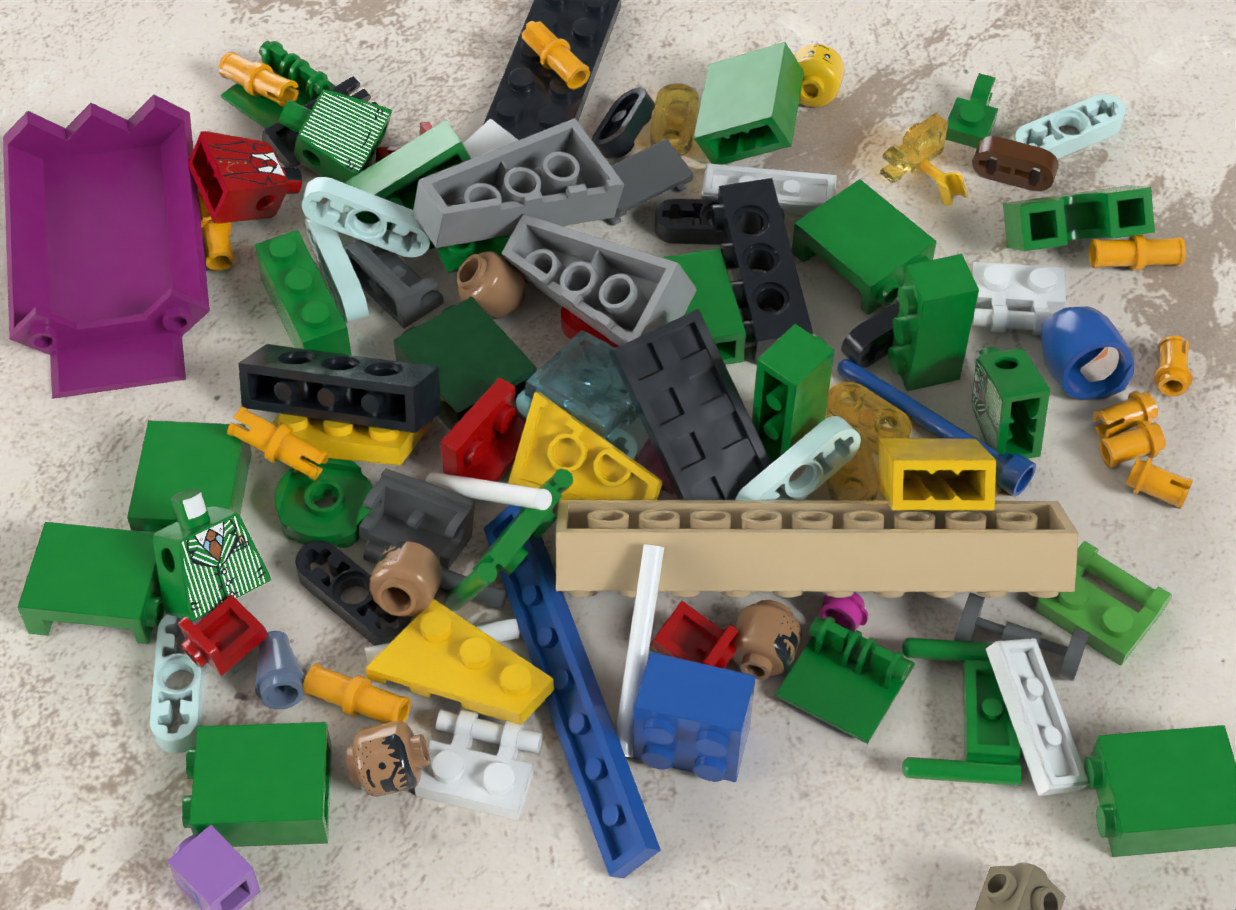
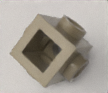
(1019, 888)

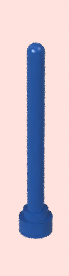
(1011, 471)

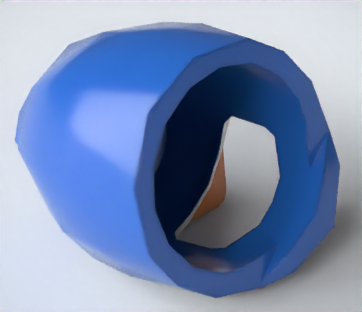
(1080, 337)

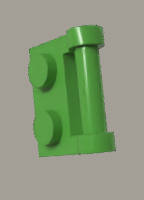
(1112, 625)

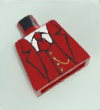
(240, 177)

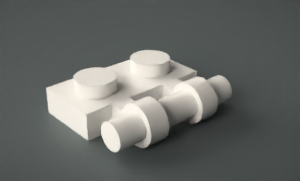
(1017, 295)
(479, 778)

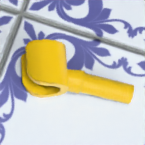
(948, 184)

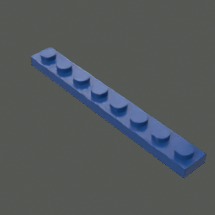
(577, 708)

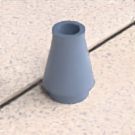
(278, 673)

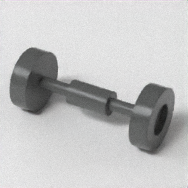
(971, 619)

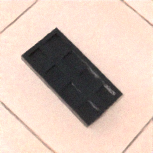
(691, 409)

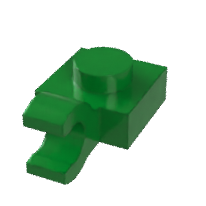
(973, 118)

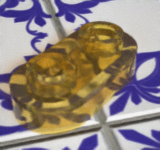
(675, 116)
(867, 412)
(857, 474)

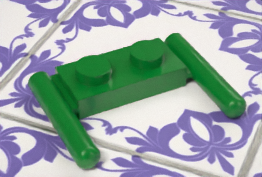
(507, 549)
(989, 736)

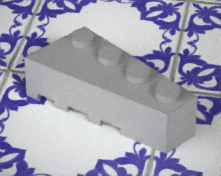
(544, 176)
(598, 280)

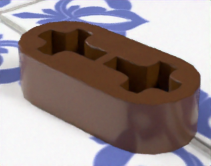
(1015, 163)

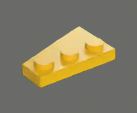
(354, 441)
(560, 441)
(462, 663)

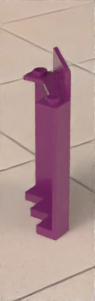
(104, 245)

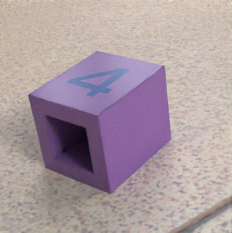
(213, 872)

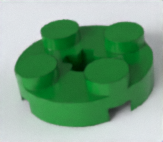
(335, 524)

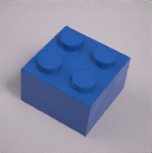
(692, 717)

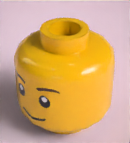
(822, 74)

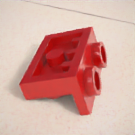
(486, 437)

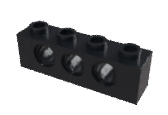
(756, 209)
(340, 387)

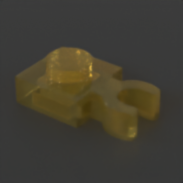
(920, 143)

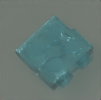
(585, 384)

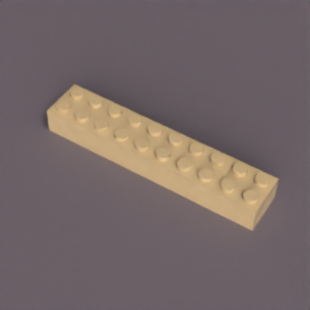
(815, 548)

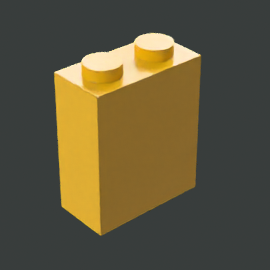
(936, 474)

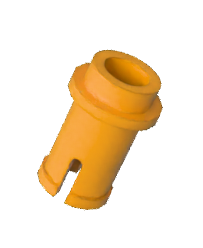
(1173, 374)
(1125, 414)
(1132, 444)
(1158, 482)

